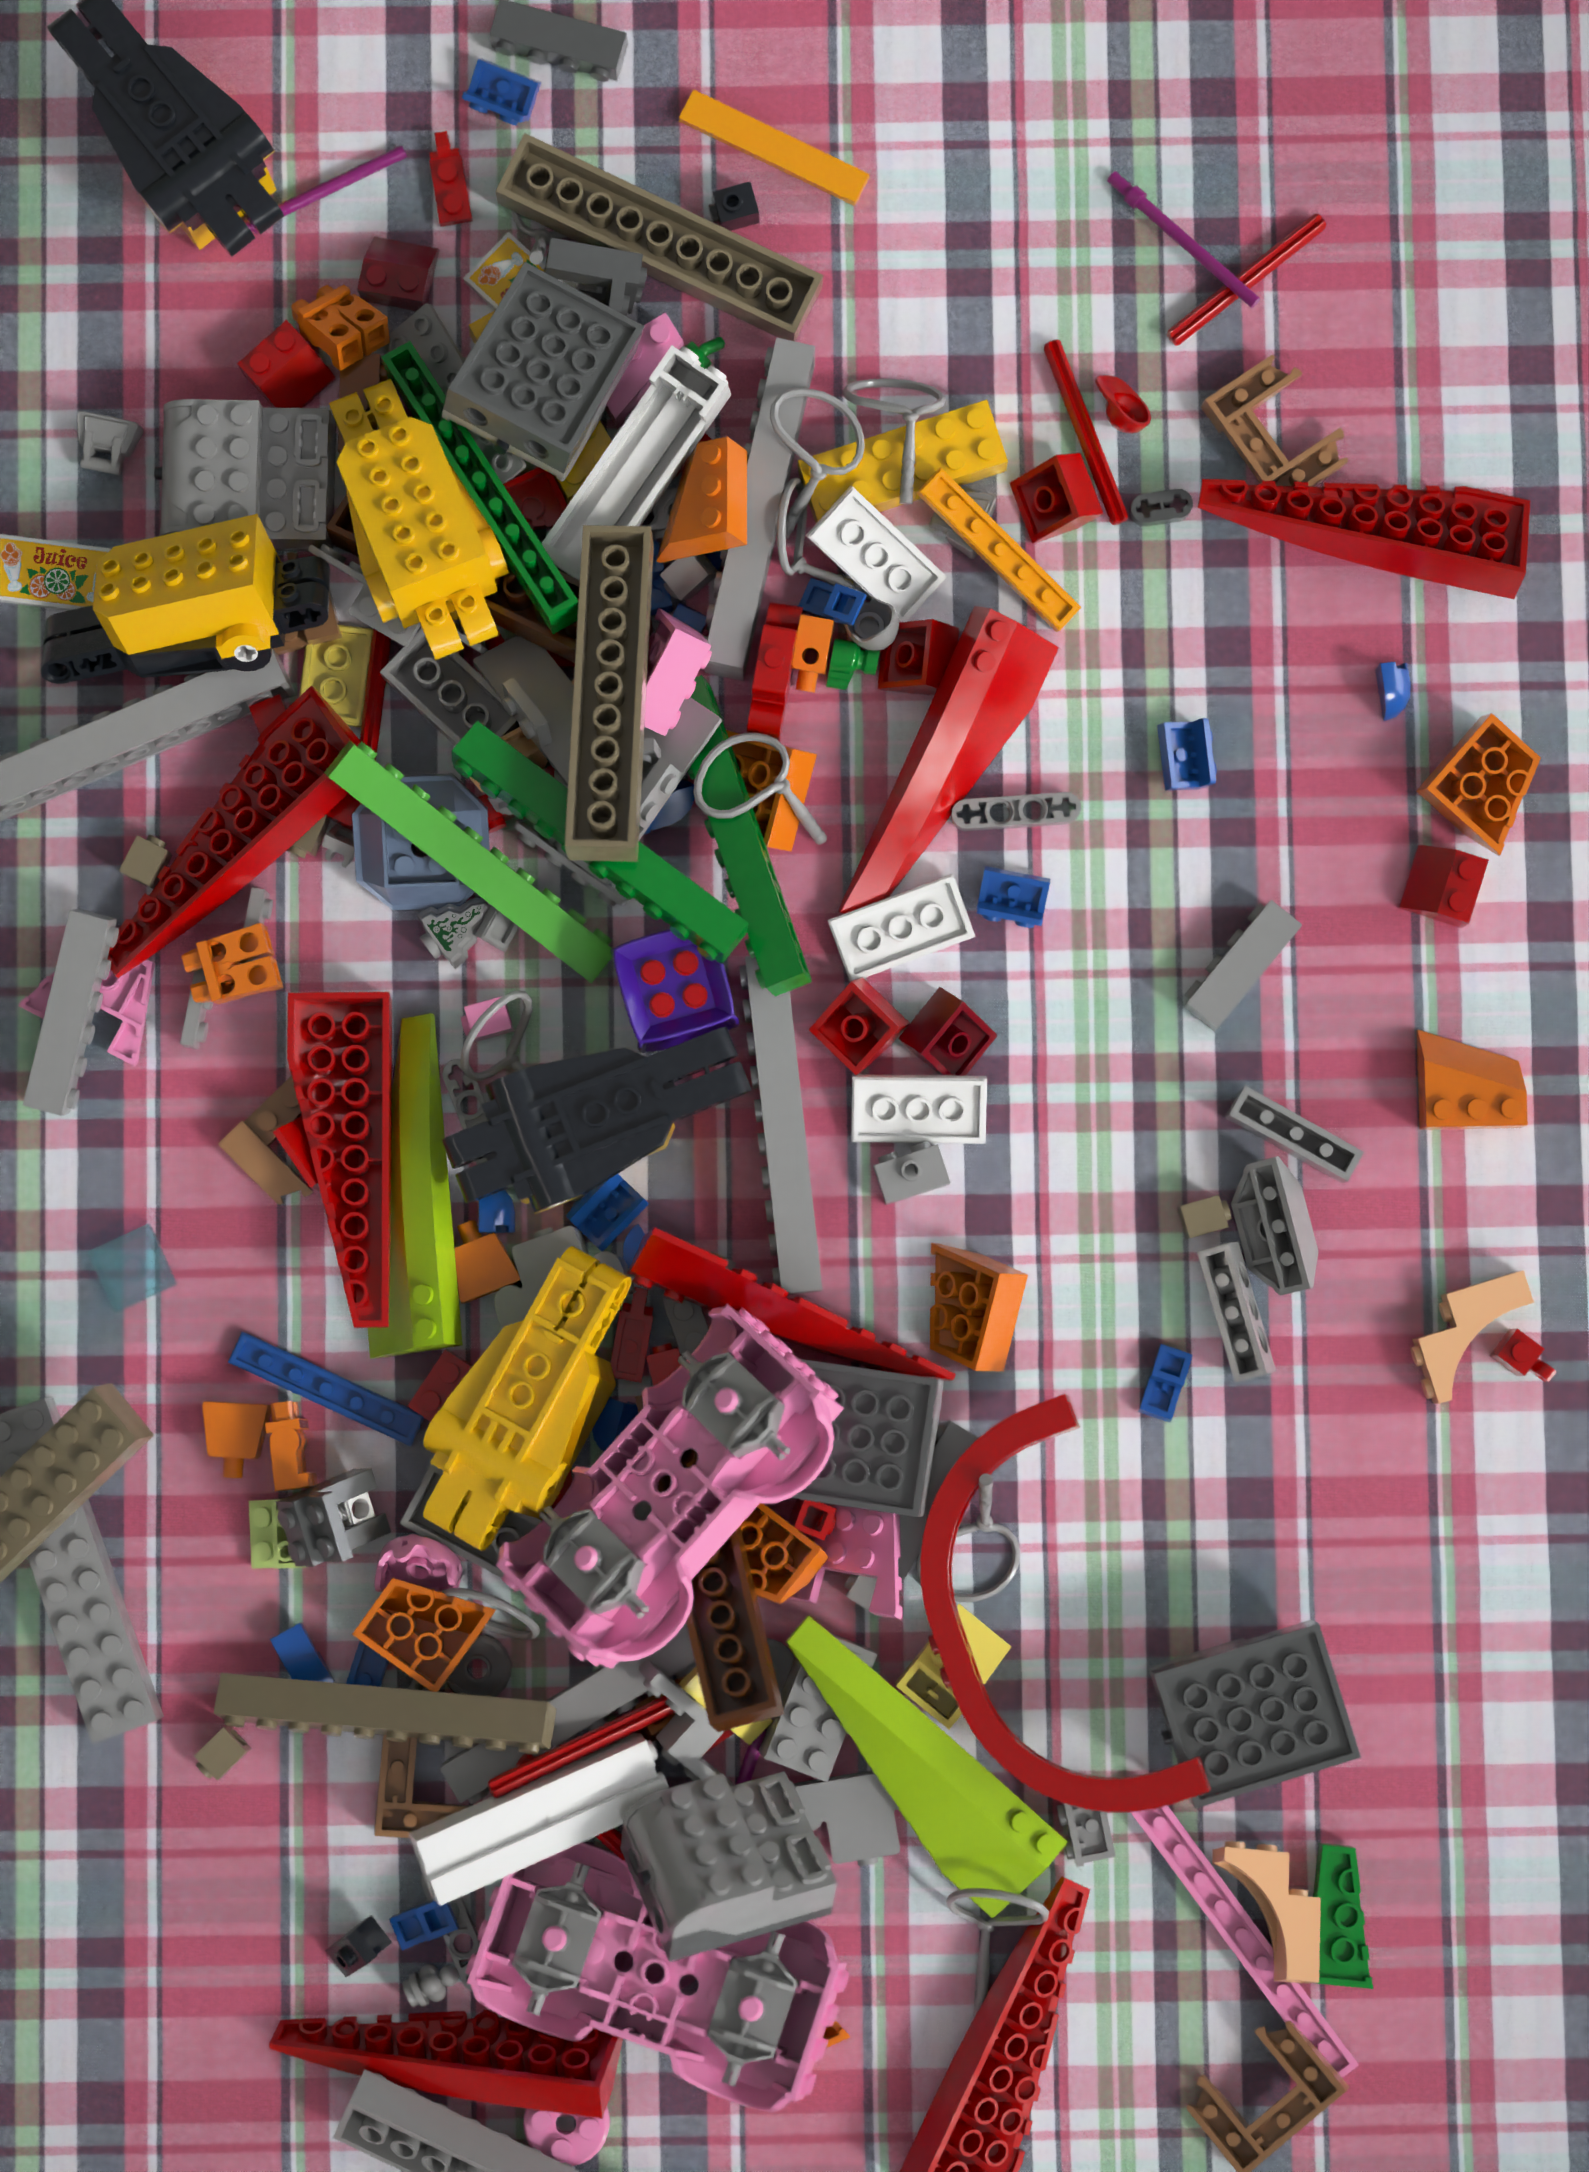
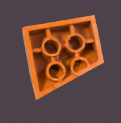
(709, 502)
(759, 768)
(1483, 782)
(1467, 1087)
(974, 1307)
(778, 1555)
(422, 1630)

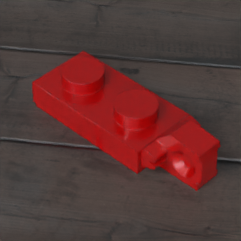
(449, 183)
(632, 1338)

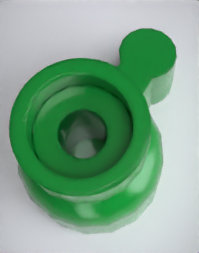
(848, 658)

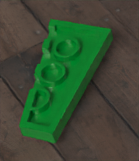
(1342, 1937)

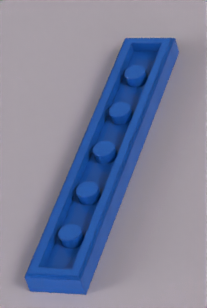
(326, 1388)

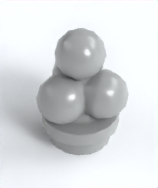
(429, 1984)

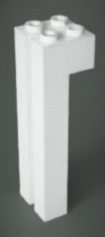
(642, 454)
(536, 1818)

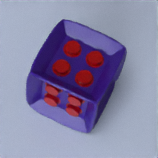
(671, 991)

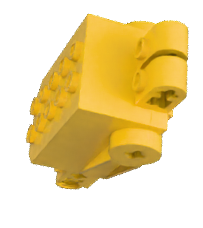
(415, 524)
(526, 1404)

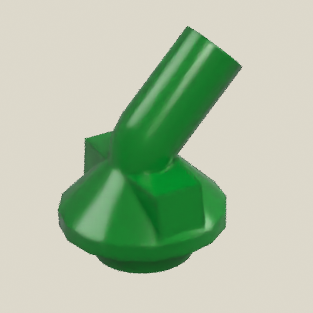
(706, 349)

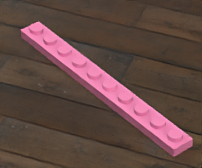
(1240, 1933)

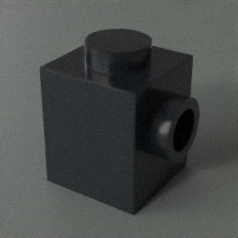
(734, 207)

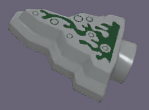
(453, 929)

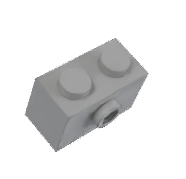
(911, 1173)

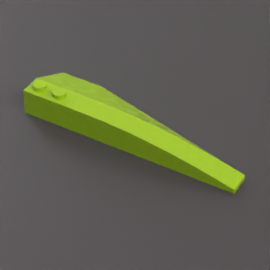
(422, 1251)
(952, 1802)

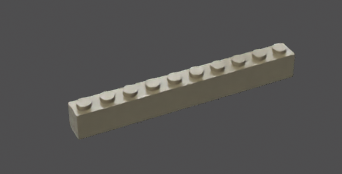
(386, 1712)

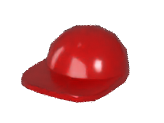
(1123, 405)

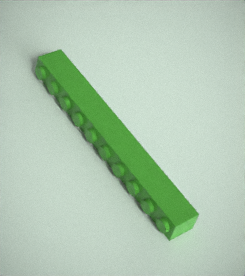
(469, 861)

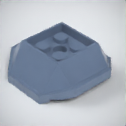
(394, 869)

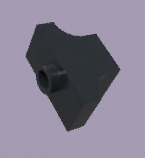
(358, 1946)

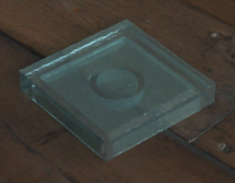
(132, 1268)

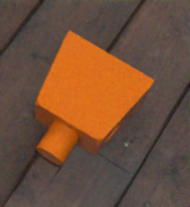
(815, 635)
(482, 1264)
(235, 1433)

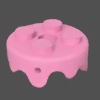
(398, 1560)
(567, 2147)

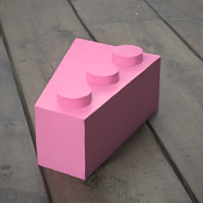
(653, 345)

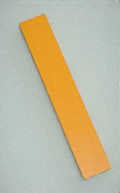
(774, 147)
(998, 550)

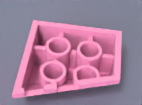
(673, 662)

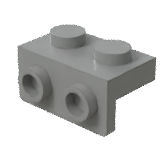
(1088, 1834)

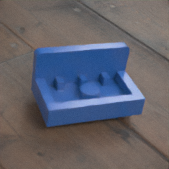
(501, 92)
(1187, 755)
(1012, 897)
(607, 1211)

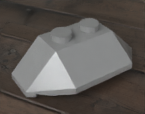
(1275, 1227)

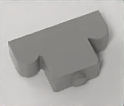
(534, 1262)
(856, 1815)

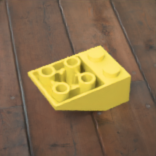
(923, 1679)

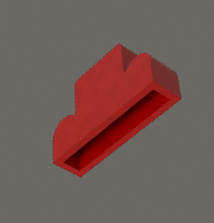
(774, 670)

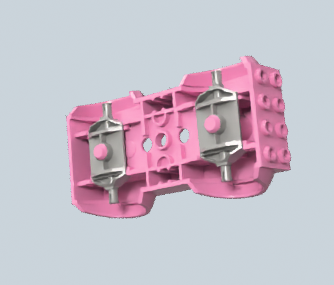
(759, 1438)
(739, 2037)

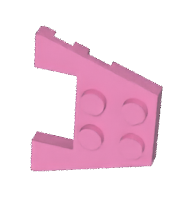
(122, 997)
(867, 1546)

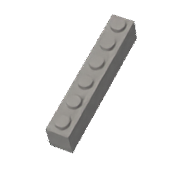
(70, 1012)
(950, 1445)

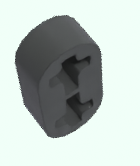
(1161, 499)

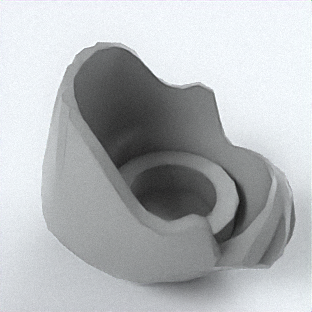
(875, 625)

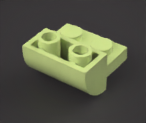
(267, 1536)

